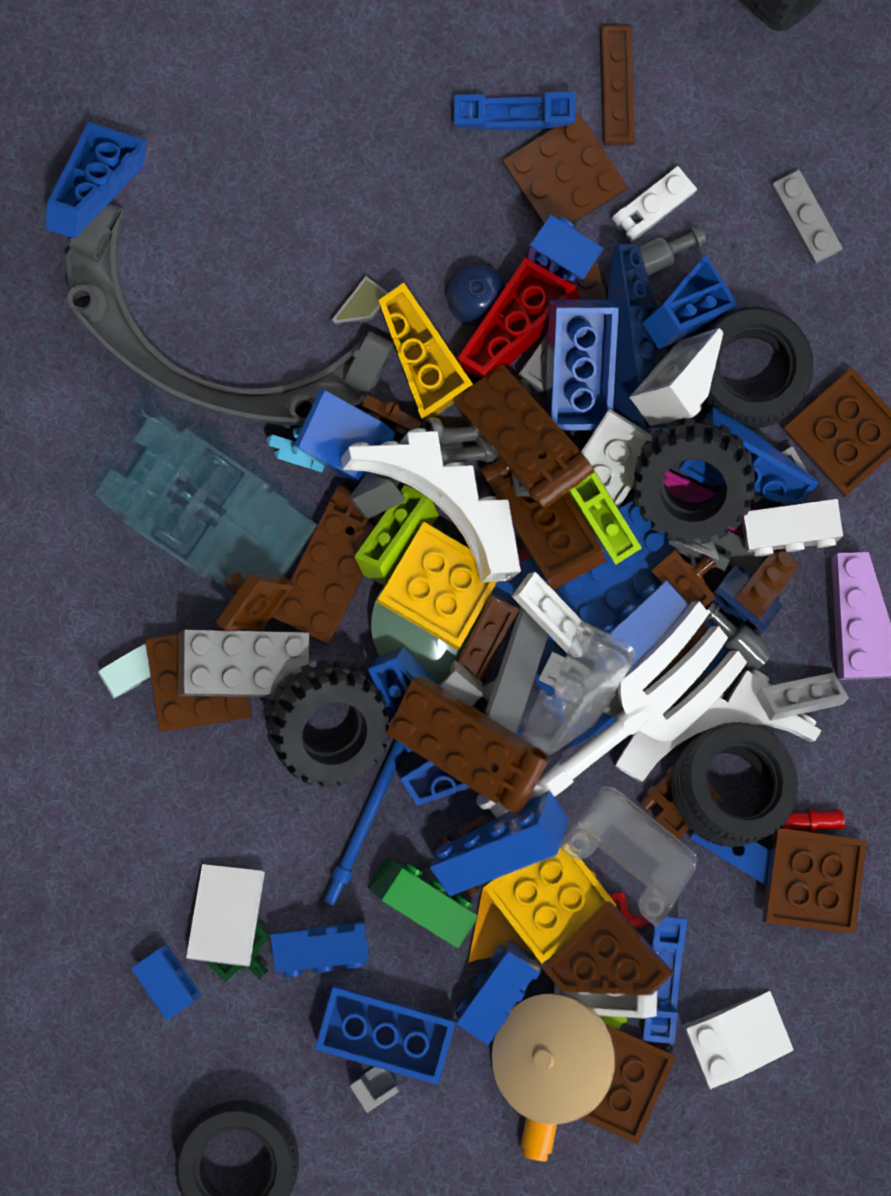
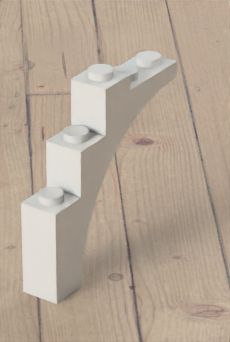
(482, 522)
(741, 706)

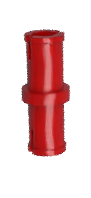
(815, 820)

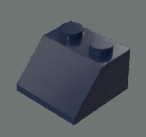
(725, 596)

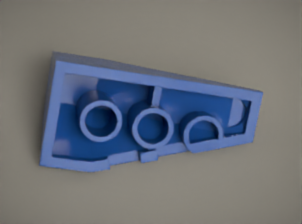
(774, 473)

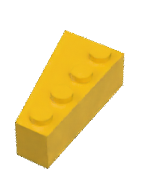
(427, 361)

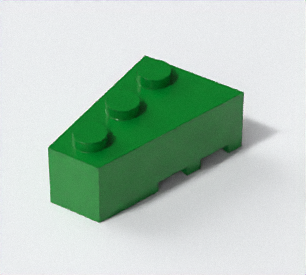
(423, 901)

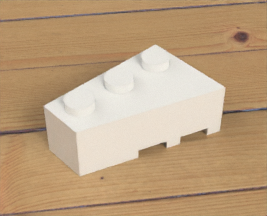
(792, 527)

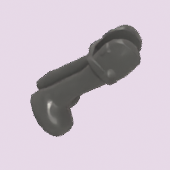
(455, 435)

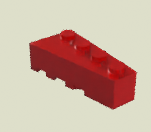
(515, 319)

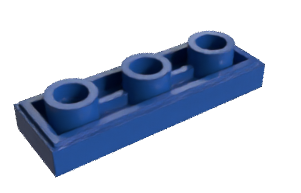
(753, 859)

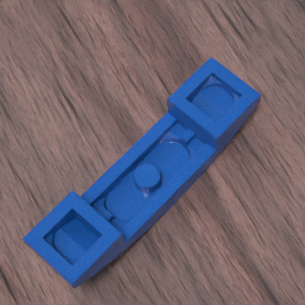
(515, 113)
(669, 942)

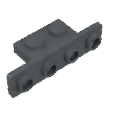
(730, 551)

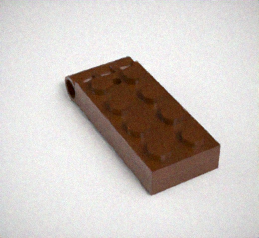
(523, 437)
(553, 537)
(328, 570)
(468, 744)

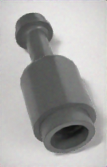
(660, 254)
(740, 638)

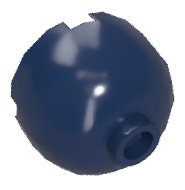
(473, 293)

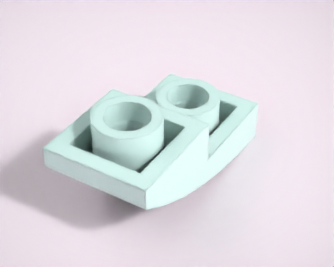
(126, 672)

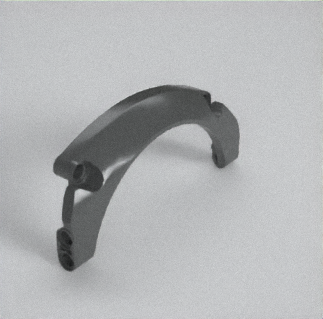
(95, 273)

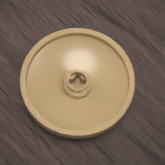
(553, 1059)

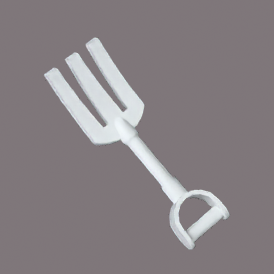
(645, 709)

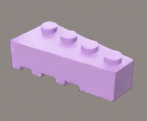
(860, 619)

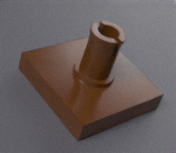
(253, 601)

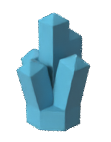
(290, 453)

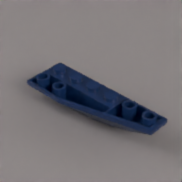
(635, 349)

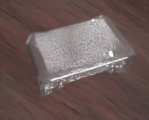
(583, 689)
(637, 845)

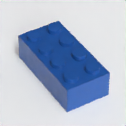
(581, 362)
(385, 1034)

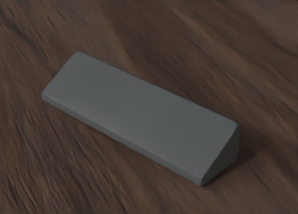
(517, 672)

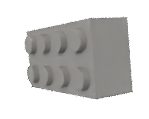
(238, 662)

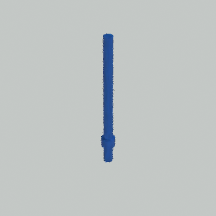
(341, 875)

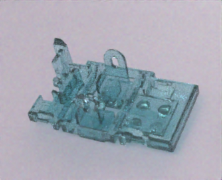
(248, 536)

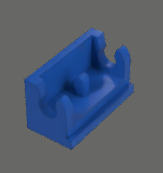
(166, 982)

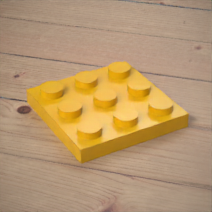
(437, 587)
(548, 901)

